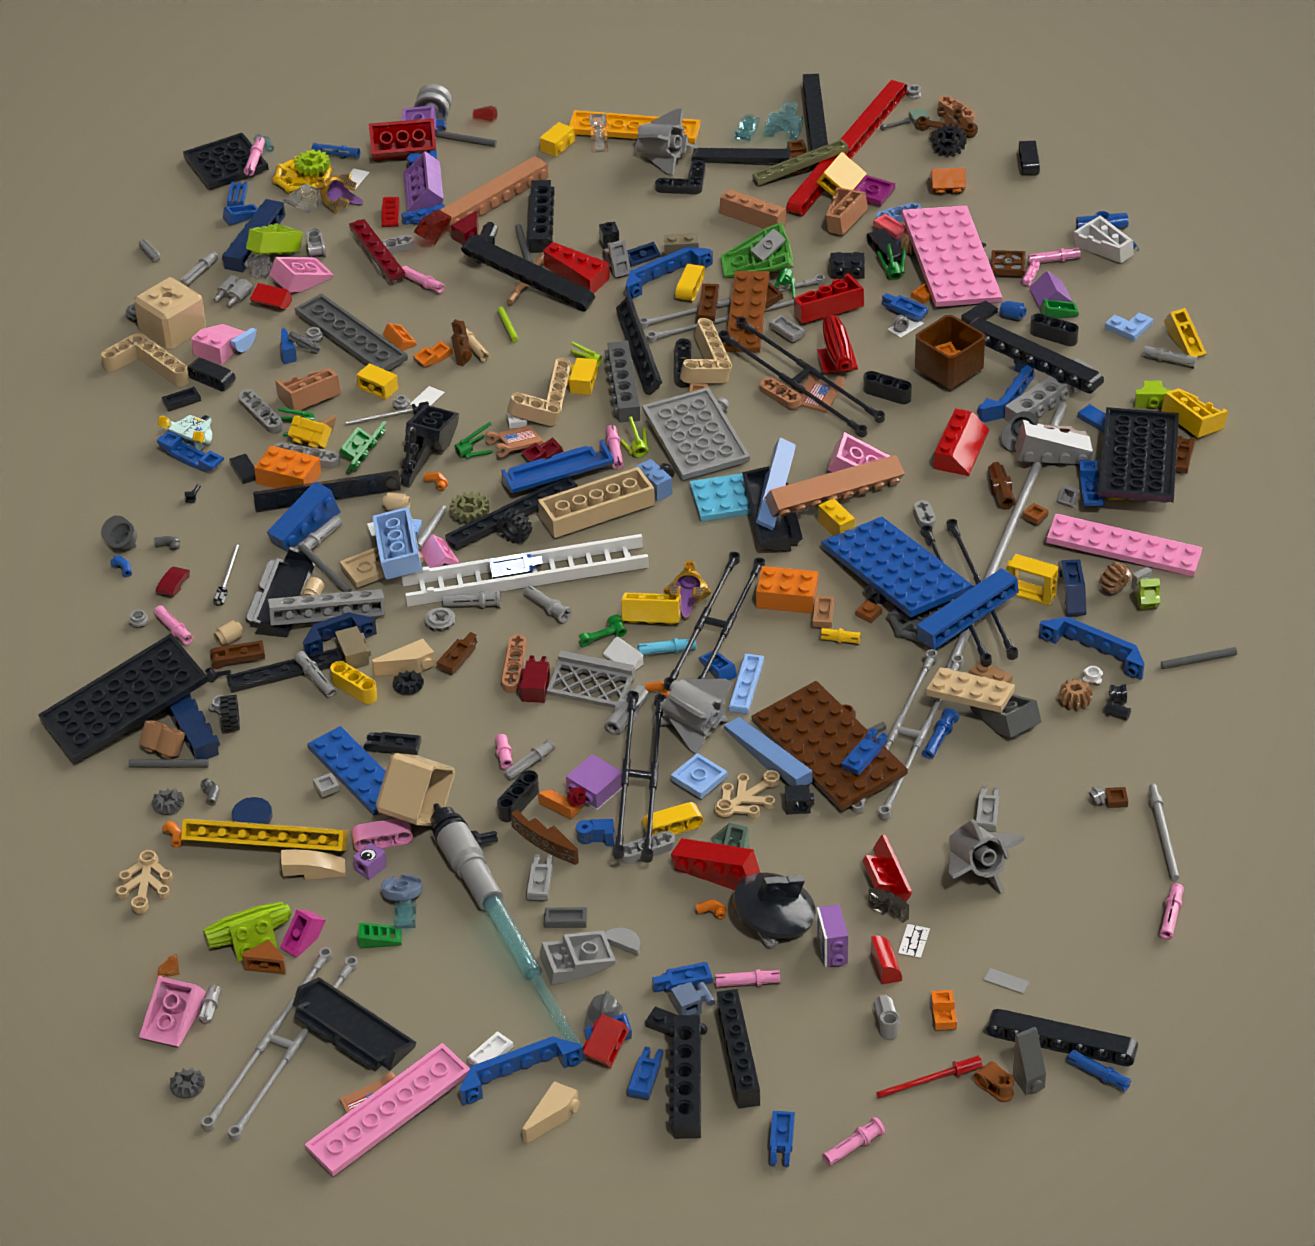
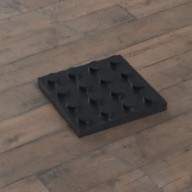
(223, 160)

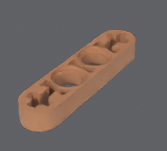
(517, 663)

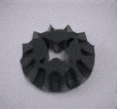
(412, 686)

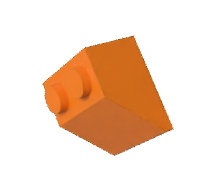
(948, 179)

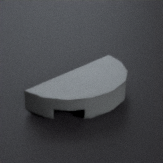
(624, 939)

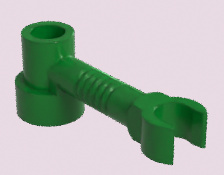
(615, 626)

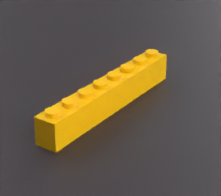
(264, 834)

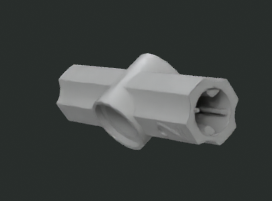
(619, 718)

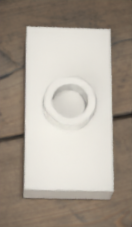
(493, 1047)

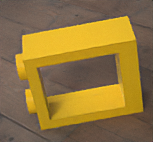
(1030, 591)

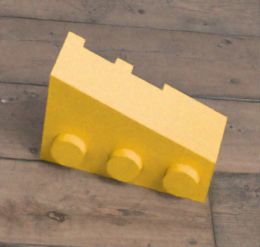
(1193, 414)

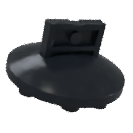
(774, 905)

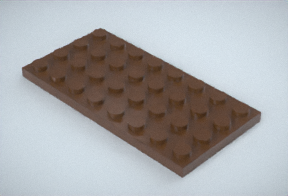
(821, 736)

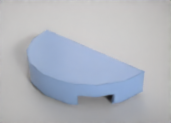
(244, 341)

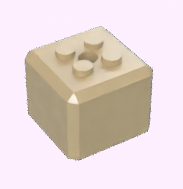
(170, 313)
(413, 787)

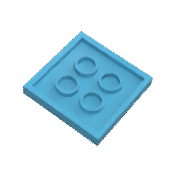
(720, 497)

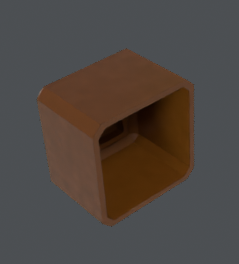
(945, 368)

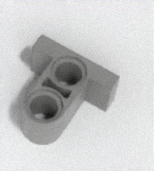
(617, 258)

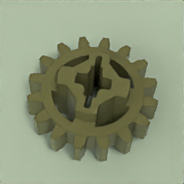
(469, 507)

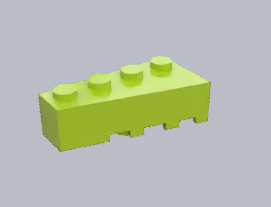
(274, 239)

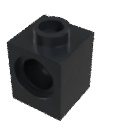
(608, 233)
(798, 799)

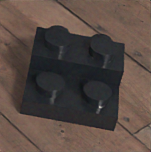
(847, 263)

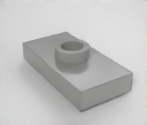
(768, 245)
(787, 328)

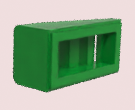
(1058, 309)
(367, 939)

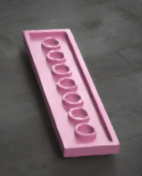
(1124, 545)
(387, 1109)

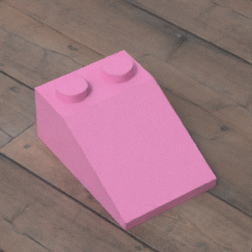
(299, 273)
(215, 343)
(852, 452)
(171, 1011)

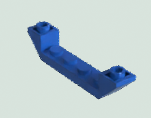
(665, 265)
(994, 410)
(1054, 629)
(568, 1053)

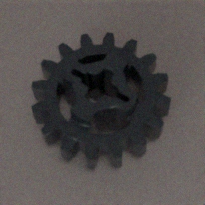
(949, 139)

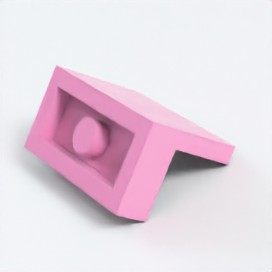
(437, 552)

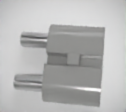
(233, 288)

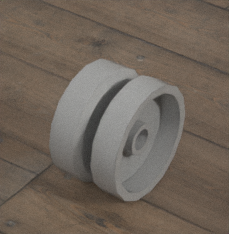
(435, 95)

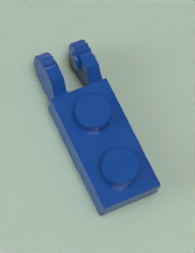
(864, 752)
(645, 1074)
(782, 1135)

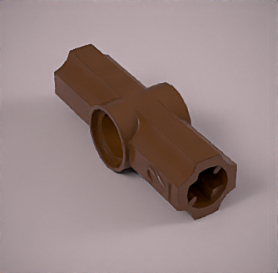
(1001, 485)

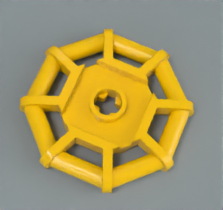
(294, 177)

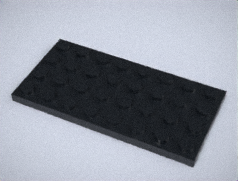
(1139, 455)
(123, 698)

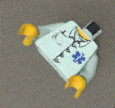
(193, 430)

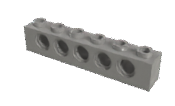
(1041, 397)
(325, 606)

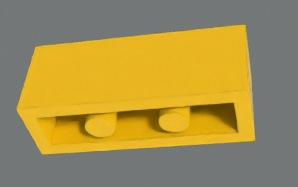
(651, 608)

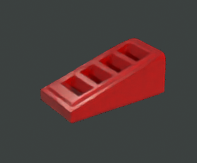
(390, 211)

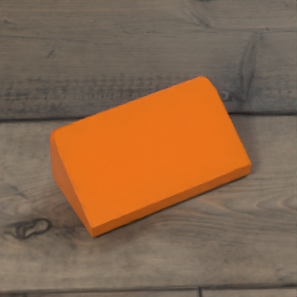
(398, 336)
(558, 803)

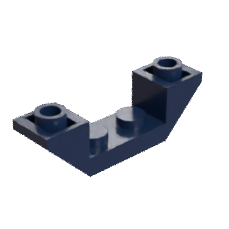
(1074, 586)
(326, 630)

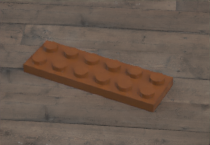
(748, 301)

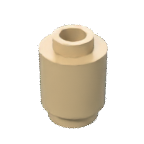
(396, 501)
(313, 587)
(228, 633)

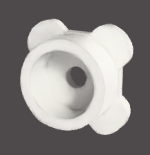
(1093, 675)

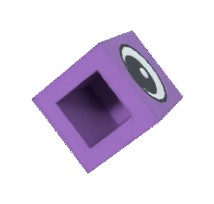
(370, 861)

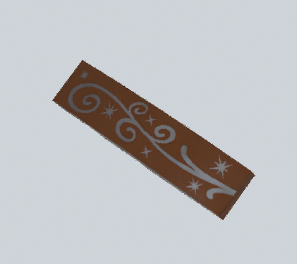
(548, 840)

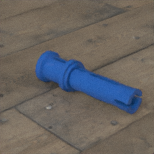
(943, 727)

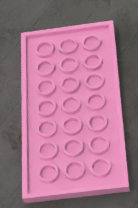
(951, 256)

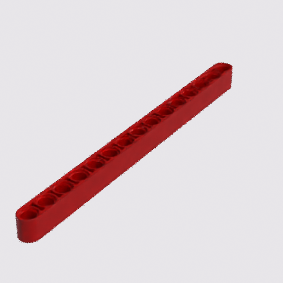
(855, 138)

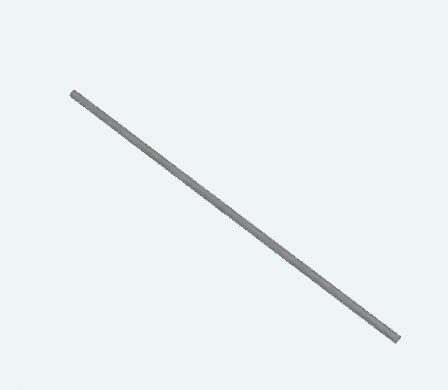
(1008, 532)

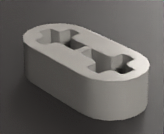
(921, 515)

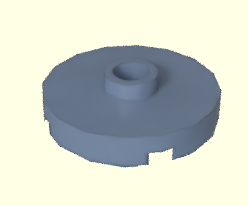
(401, 888)

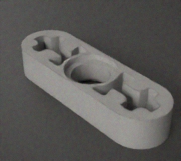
(661, 847)

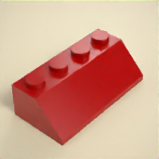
(401, 138)
(960, 443)

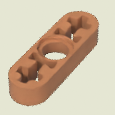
(951, 104)
(771, 387)

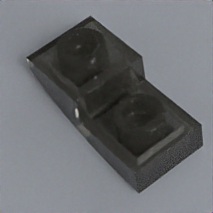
(884, 902)

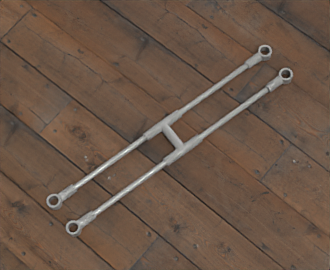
(652, 336)
(931, 657)
(269, 1037)

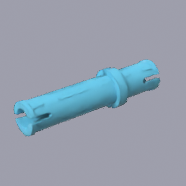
(664, 646)

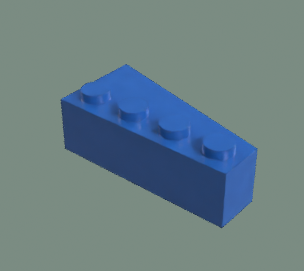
(304, 517)

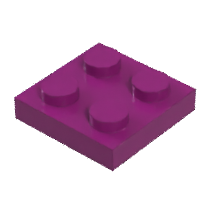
(876, 189)

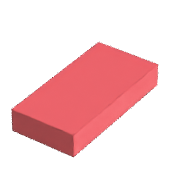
(893, 227)

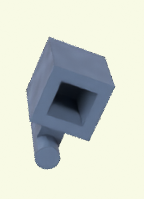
(688, 1000)

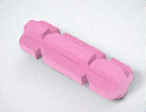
(1030, 273)

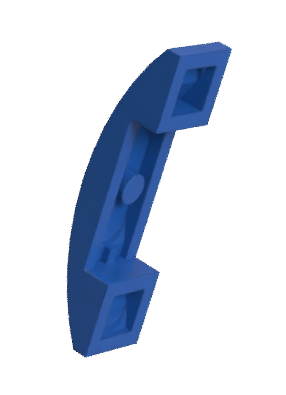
(186, 454)
(1090, 483)

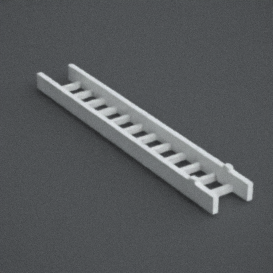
(535, 578)

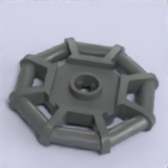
(910, 622)

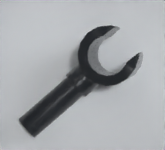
(191, 495)
(212, 675)

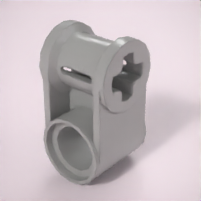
(315, 242)

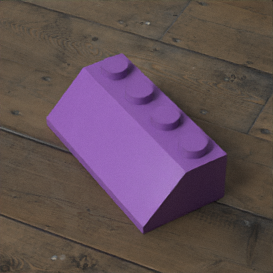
(423, 183)

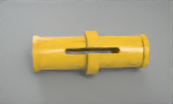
(840, 635)

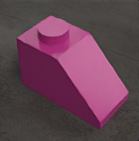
(302, 932)

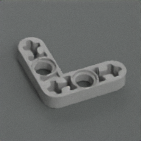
(399, 244)

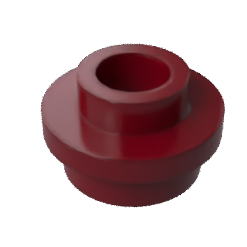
(573, 794)

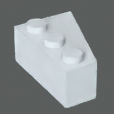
(1104, 240)

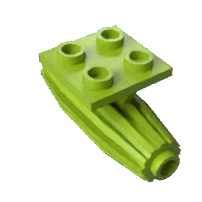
(247, 928)

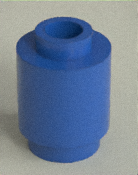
(1012, 310)

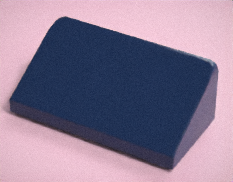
(643, 254)

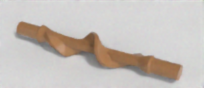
(516, 292)

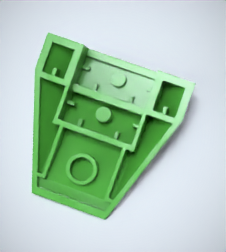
(741, 259)

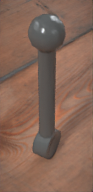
(906, 121)

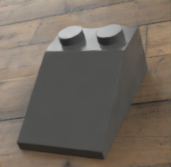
(1016, 717)

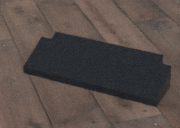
(786, 528)
(279, 580)
(350, 1025)

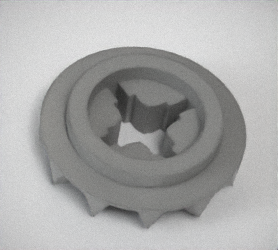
(440, 613)

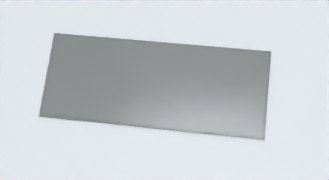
(1006, 980)

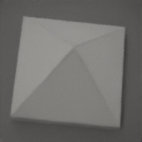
(1068, 495)

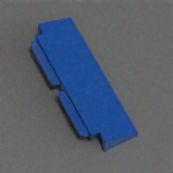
(555, 468)

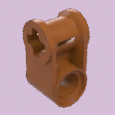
(995, 1081)

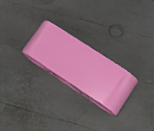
(382, 833)

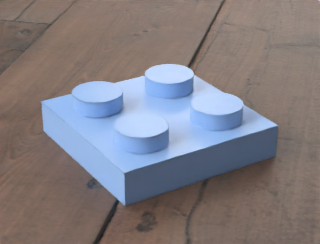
(699, 775)

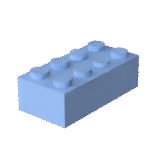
(397, 543)

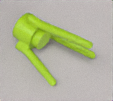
(590, 354)
(638, 447)

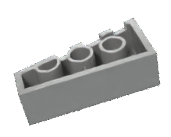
(1051, 445)

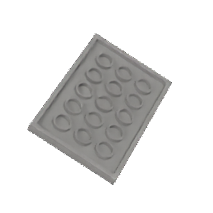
(695, 433)

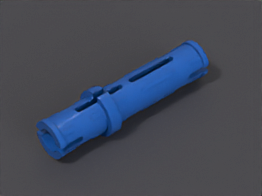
(353, 152)
(1107, 1074)

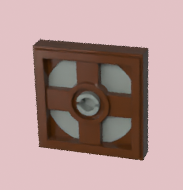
(1008, 263)

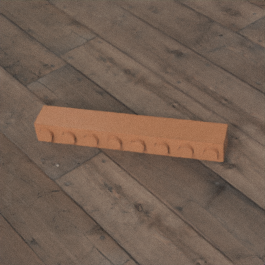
(497, 190)
(834, 485)

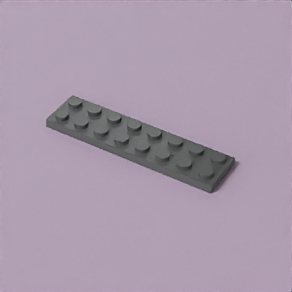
(350, 333)

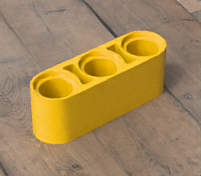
(690, 282)
(353, 682)
(675, 819)

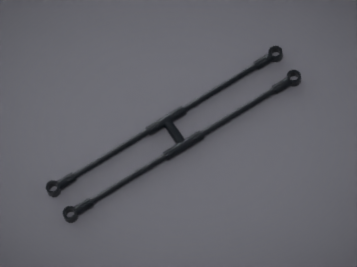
(807, 369)
(734, 558)
(985, 658)
(618, 849)

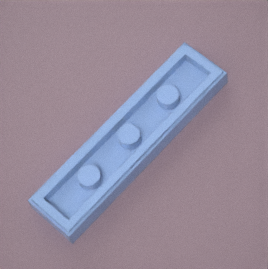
(746, 683)

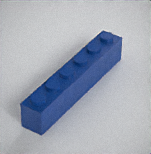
(967, 608)

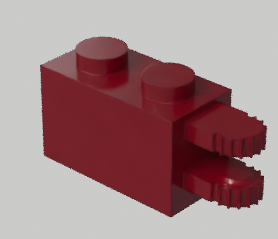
(535, 680)

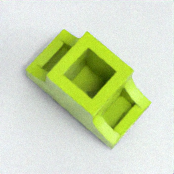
(1150, 395)
(1148, 593)

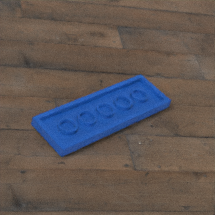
(350, 765)

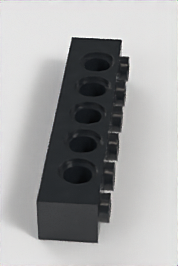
(541, 215)
(738, 1048)
(685, 1125)

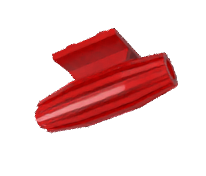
(838, 354)

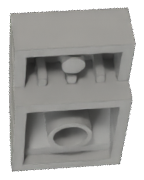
(576, 956)

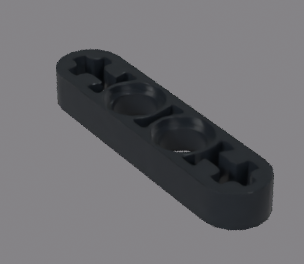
(679, 352)

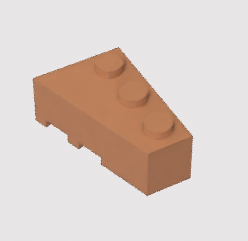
(308, 390)

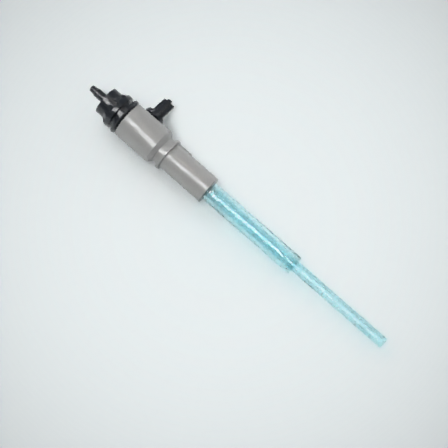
(466, 857)

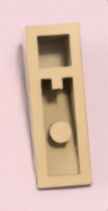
(414, 656)
(552, 1111)

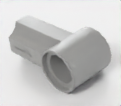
(887, 1017)

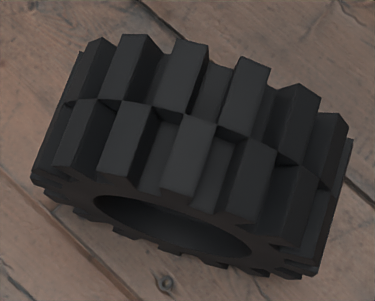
(514, 526)
(229, 712)

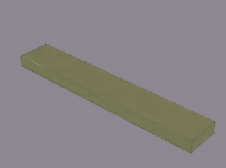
(800, 162)

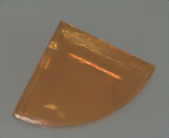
(169, 967)

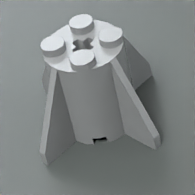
(664, 140)
(696, 707)
(980, 852)

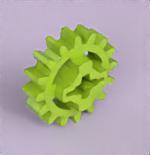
(312, 162)

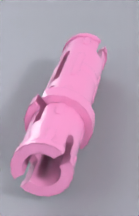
(256, 152)
(1059, 255)
(427, 281)
(613, 442)
(177, 629)
(1171, 911)
(748, 978)

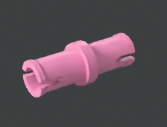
(503, 751)

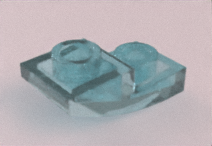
(747, 127)
(405, 914)

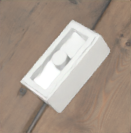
(624, 653)

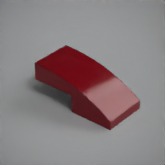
(543, 451)
(172, 580)

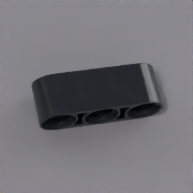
(1029, 157)
(878, 242)
(1054, 329)
(210, 374)
(887, 387)
(518, 795)

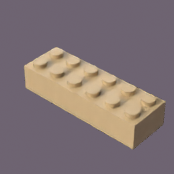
(596, 502)

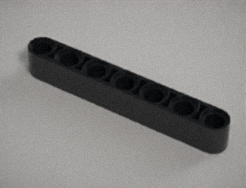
(1065, 1037)

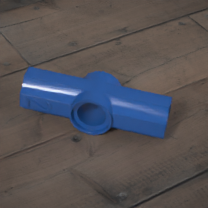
(1119, 220)

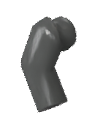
(167, 540)
(211, 790)

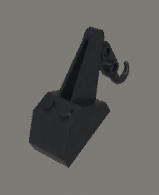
(430, 429)

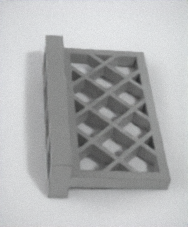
(595, 668)

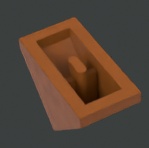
(264, 959)

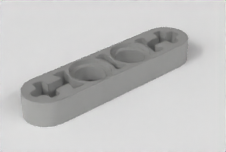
(261, 410)
(327, 458)

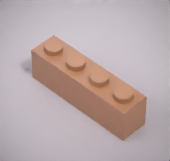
(751, 209)

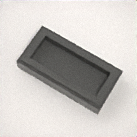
(566, 917)

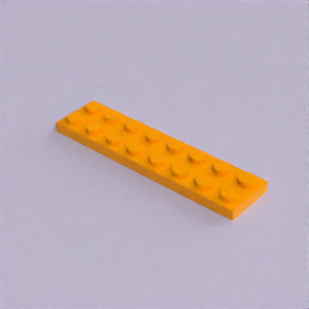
(626, 125)

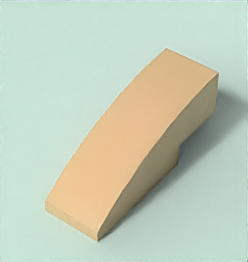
(312, 864)

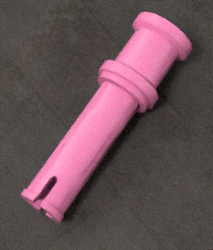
(861, 1136)

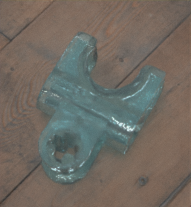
(785, 120)

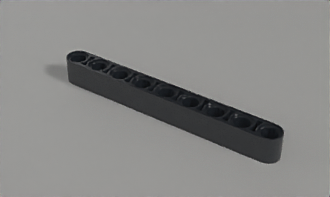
(814, 111)
(528, 273)
(1039, 357)

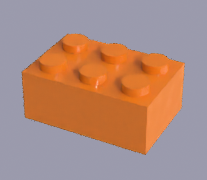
(286, 468)
(787, 589)

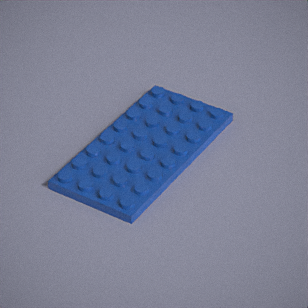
(896, 566)

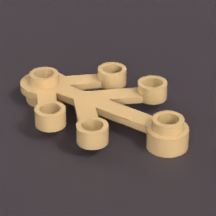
(727, 807)
(147, 860)

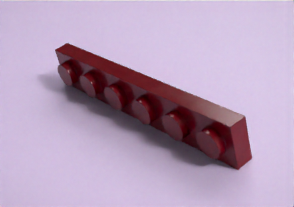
(377, 250)

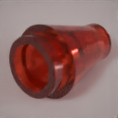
(485, 113)

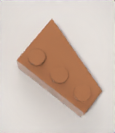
(845, 210)

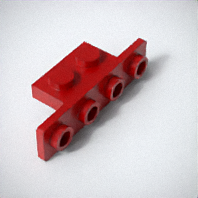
(886, 871)

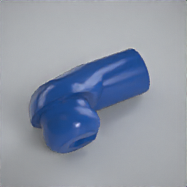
(123, 563)

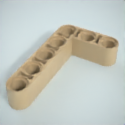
(142, 348)
(716, 363)
(542, 410)

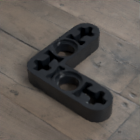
(684, 186)

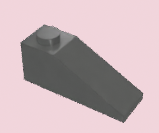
(1028, 1062)

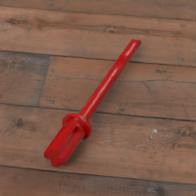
(957, 1067)

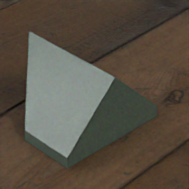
(732, 835)

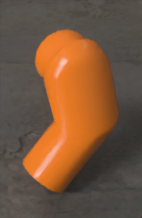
(441, 481)
(657, 686)
(175, 830)
(713, 906)

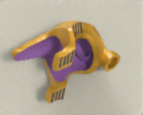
(336, 191)
(690, 587)

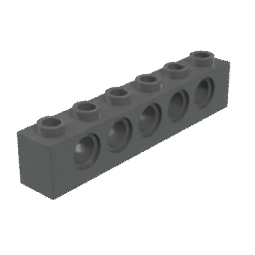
(623, 381)

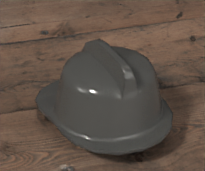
(1012, 429)
(119, 532)
(602, 1004)

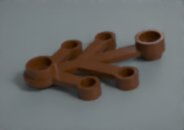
(970, 129)

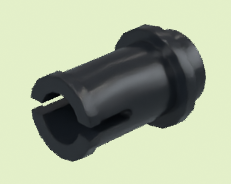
(1117, 710)

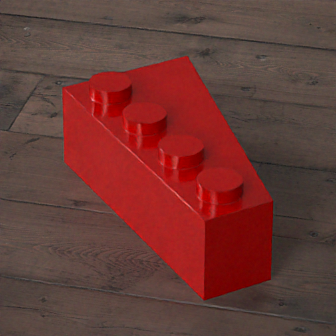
(576, 266)
(829, 300)
(714, 862)

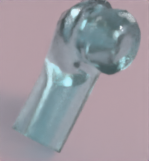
(268, 144)

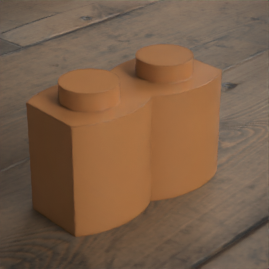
(161, 739)

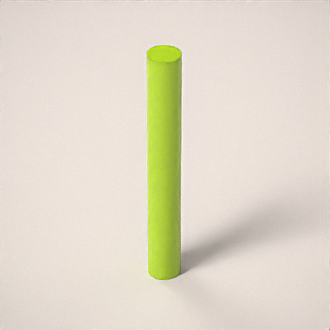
(507, 324)

